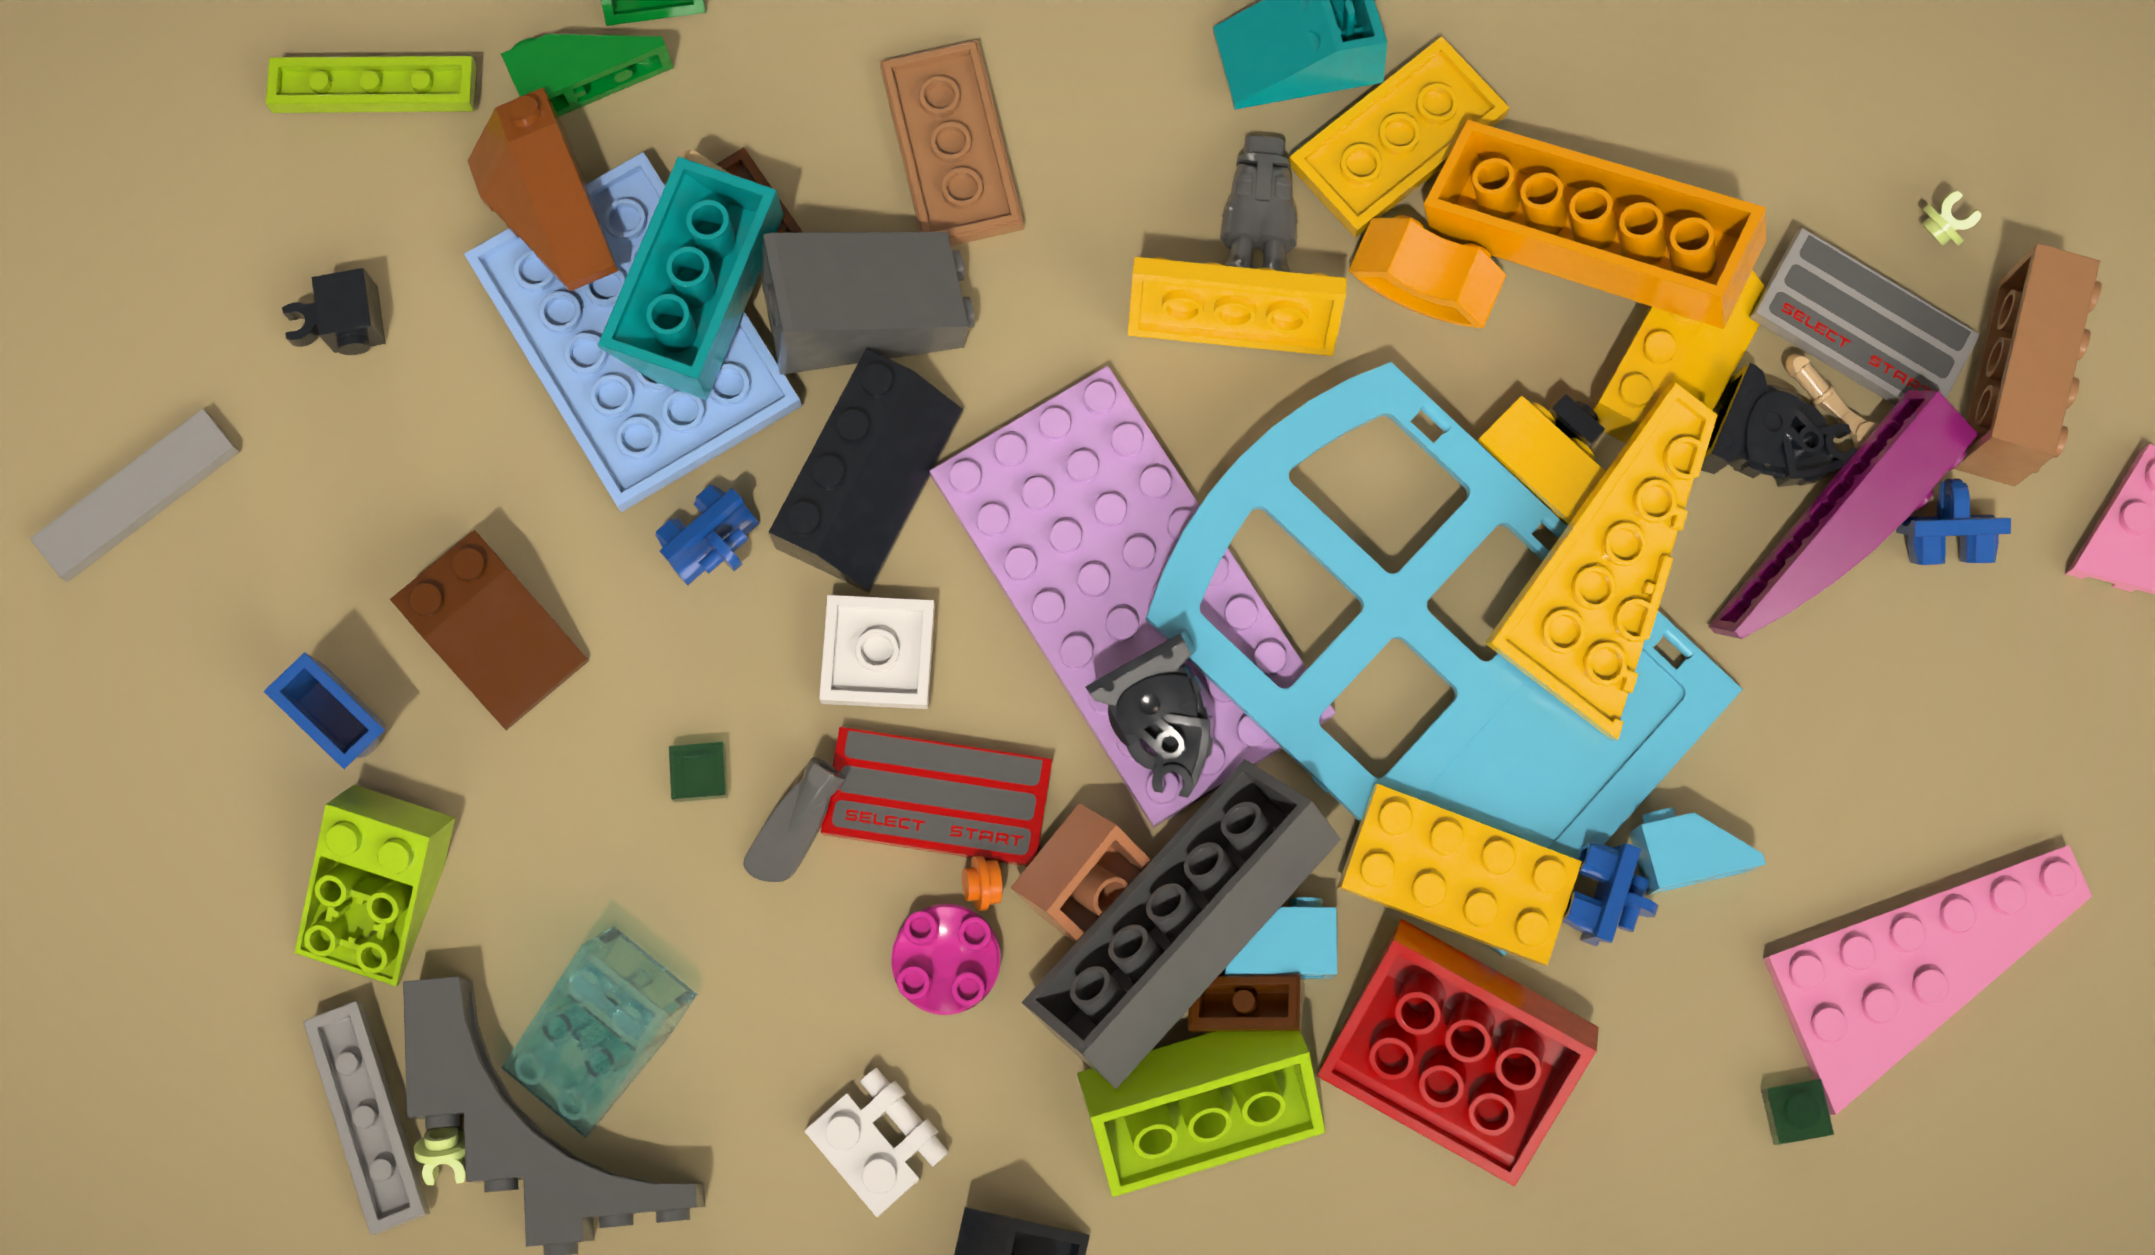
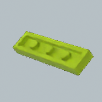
(371, 84)

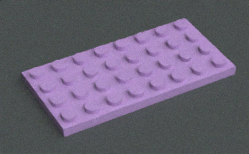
(1076, 529)

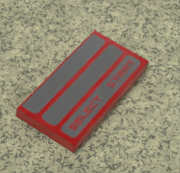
(938, 797)

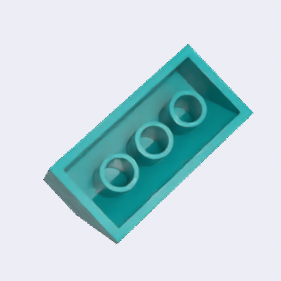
(692, 277)

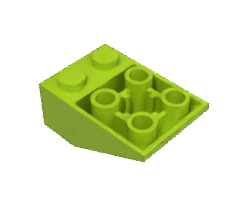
(372, 882)

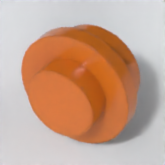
(982, 883)

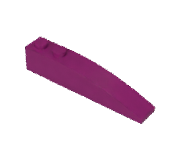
(1855, 512)

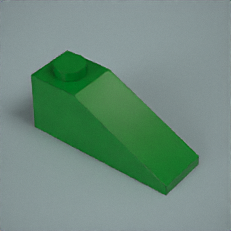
(584, 67)

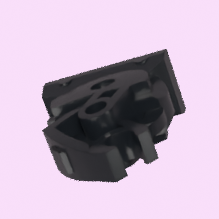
(1772, 433)
(1163, 705)

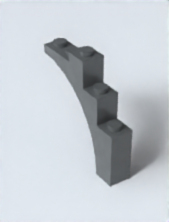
(454, 1077)

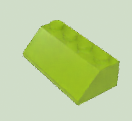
(1202, 1106)

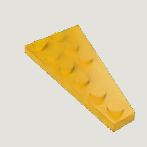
(1602, 582)

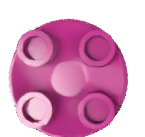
(945, 959)

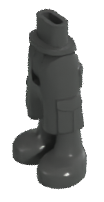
(1260, 206)

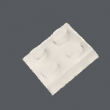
(877, 652)

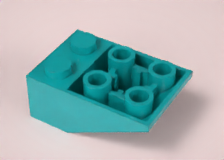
(1300, 49)

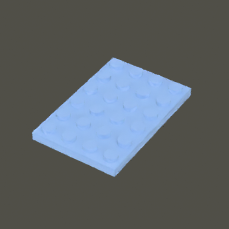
(625, 422)

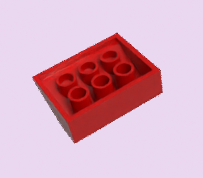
(1459, 1052)

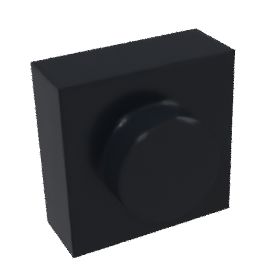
(1577, 420)

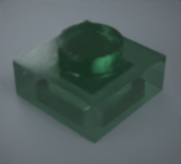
(1797, 1112)

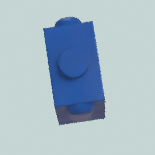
(326, 710)

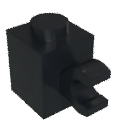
(343, 313)

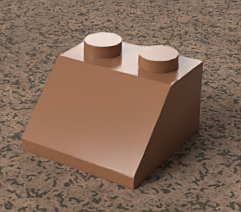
(1080, 872)

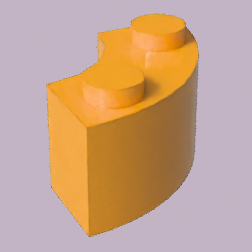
(1428, 272)

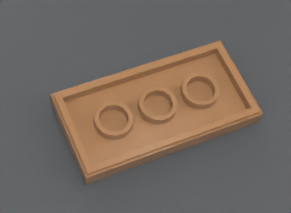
(951, 143)

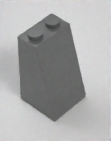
(861, 292)

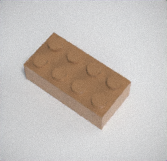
(2030, 364)

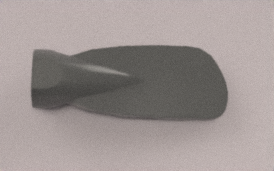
(793, 824)

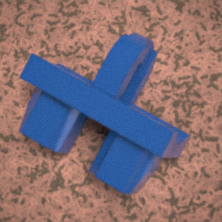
(1977, 532)

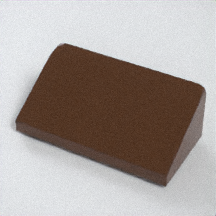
(1249, 1004)

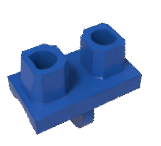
(709, 537)
(1600, 915)

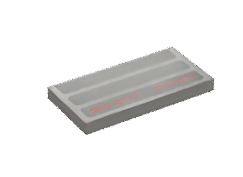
(1861, 322)

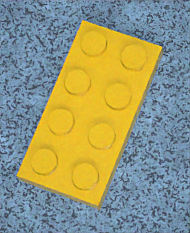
(1395, 136)
(1236, 306)
(1459, 874)

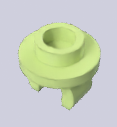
(1943, 224)
(438, 1148)

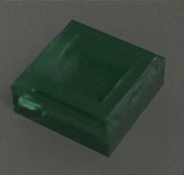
(698, 772)

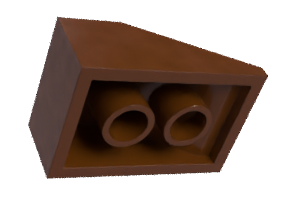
(489, 630)

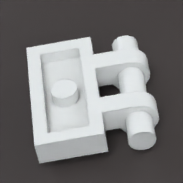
(864, 1154)

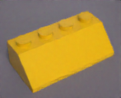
(1676, 351)

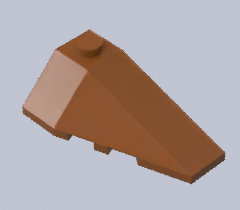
(537, 188)

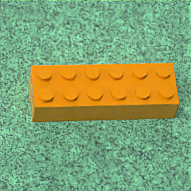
(1597, 222)

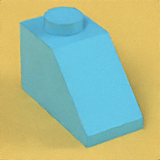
(1688, 851)
(1293, 942)

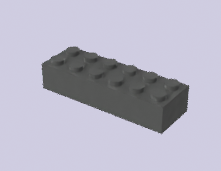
(1181, 921)

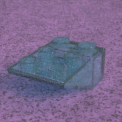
(598, 1029)

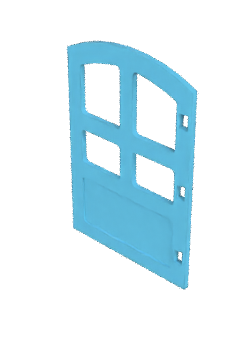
(1504, 742)

